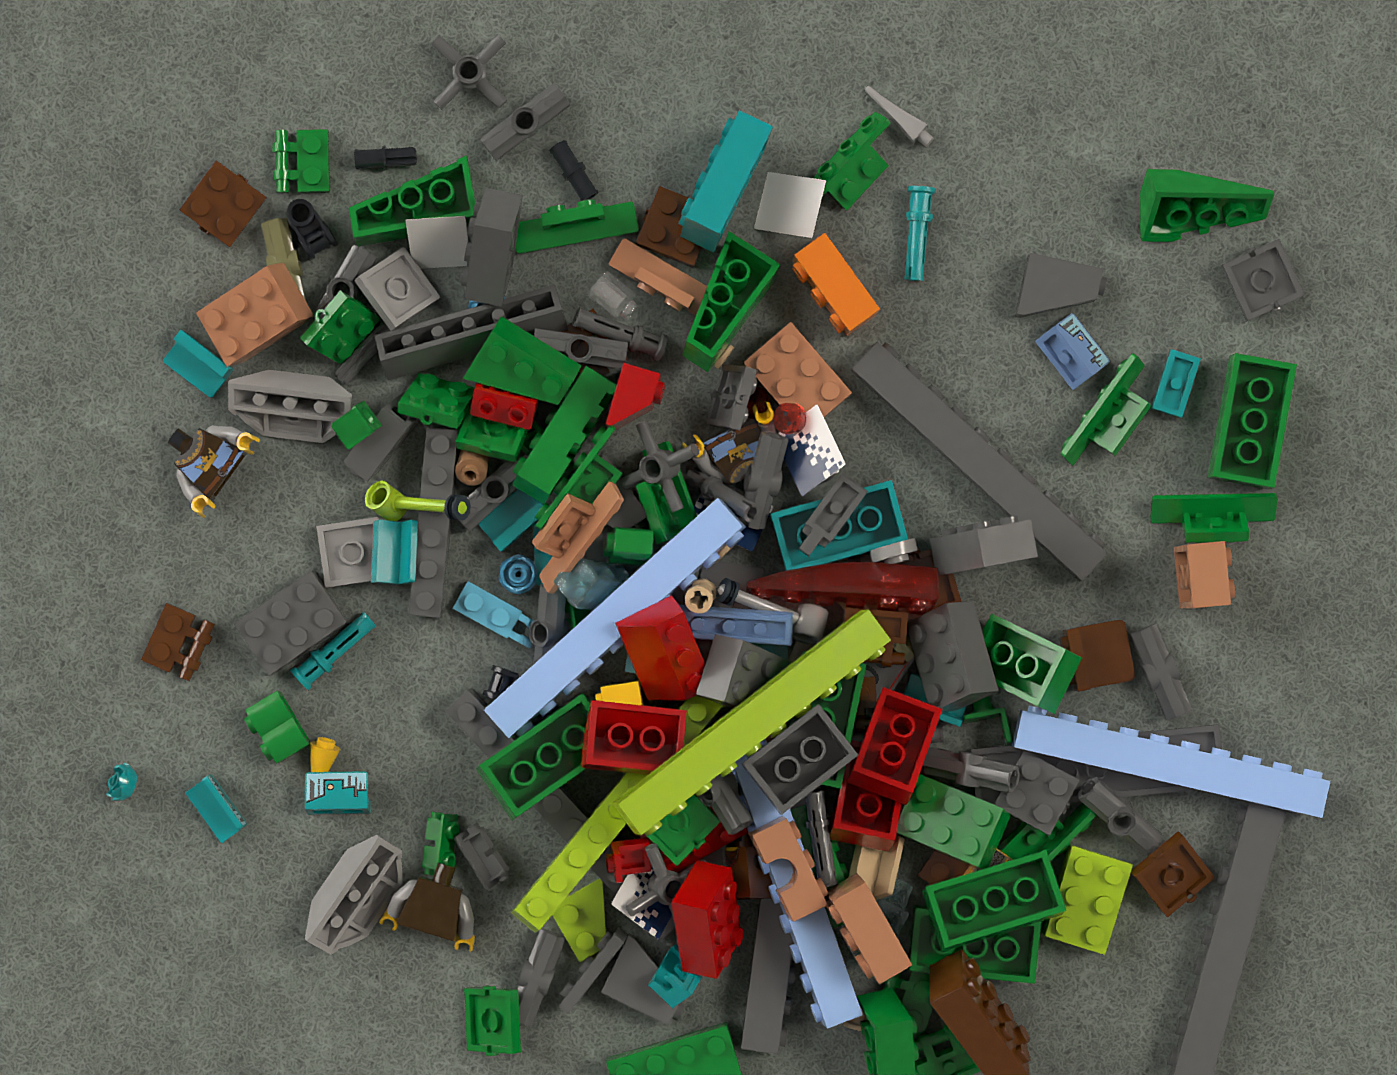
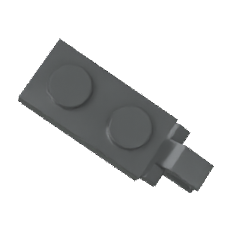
(832, 513)

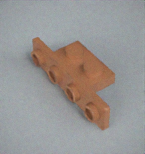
(658, 277)
(573, 530)

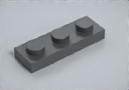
(591, 969)

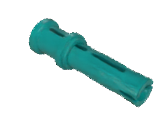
(918, 218)
(320, 663)

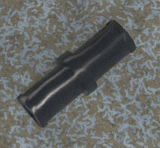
(573, 171)

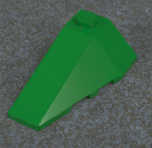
(1186, 202)

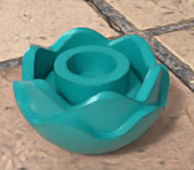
(122, 782)

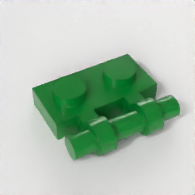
(312, 161)
(915, 998)
(947, 1061)

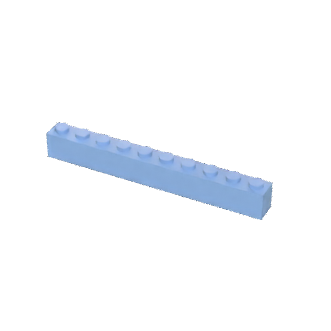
(597, 633)
(1171, 763)
(812, 934)

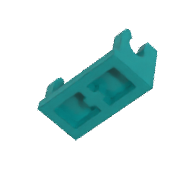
(670, 980)

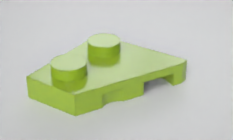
(583, 919)

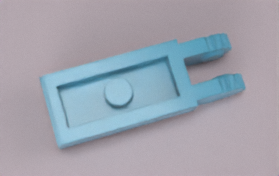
(492, 612)

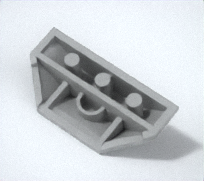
(289, 404)
(354, 895)

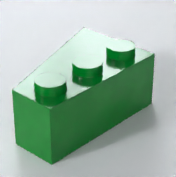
(522, 364)

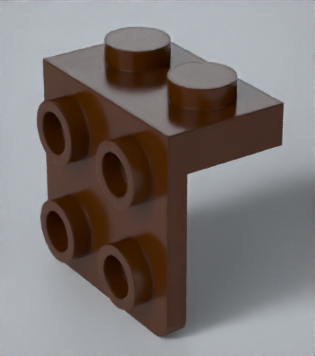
(1103, 653)

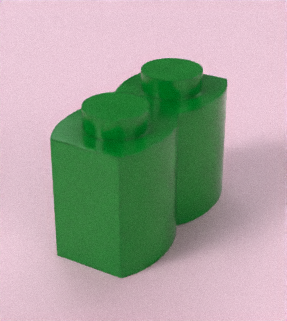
(628, 546)
(277, 727)

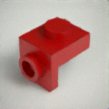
(628, 858)

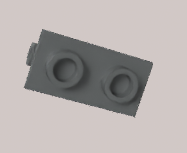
(477, 850)

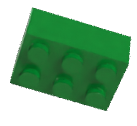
(1028, 663)
(953, 823)

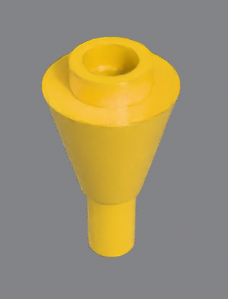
(323, 754)

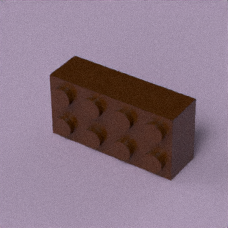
(978, 1016)

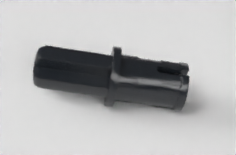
(385, 157)

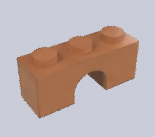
(803, 892)

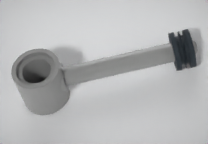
(808, 621)

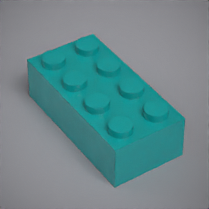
(727, 178)
(870, 526)

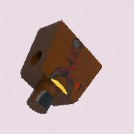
(747, 870)

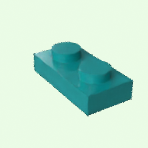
(1175, 383)

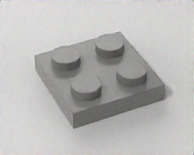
(397, 288)
(346, 551)

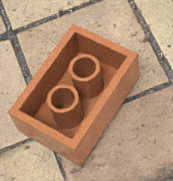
(255, 314)
(796, 373)
(1203, 575)
(866, 929)

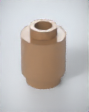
(471, 467)

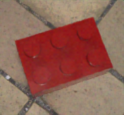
(894, 745)
(863, 816)
(707, 919)

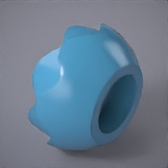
(515, 564)

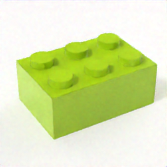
(1092, 895)

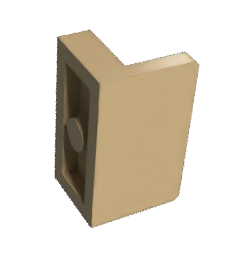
(878, 867)

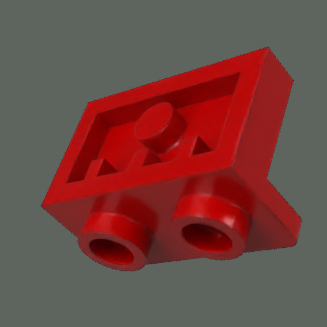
(503, 406)

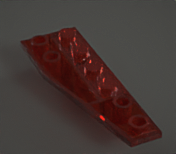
(855, 585)

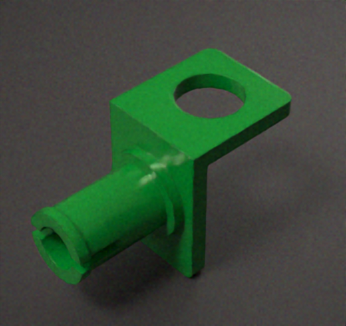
(356, 425)
(983, 710)

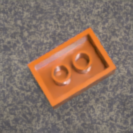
(834, 285)

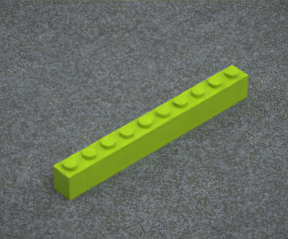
(751, 722)
(595, 834)

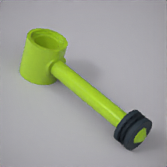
(392, 504)

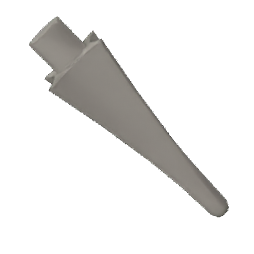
(910, 125)

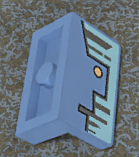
(1072, 351)

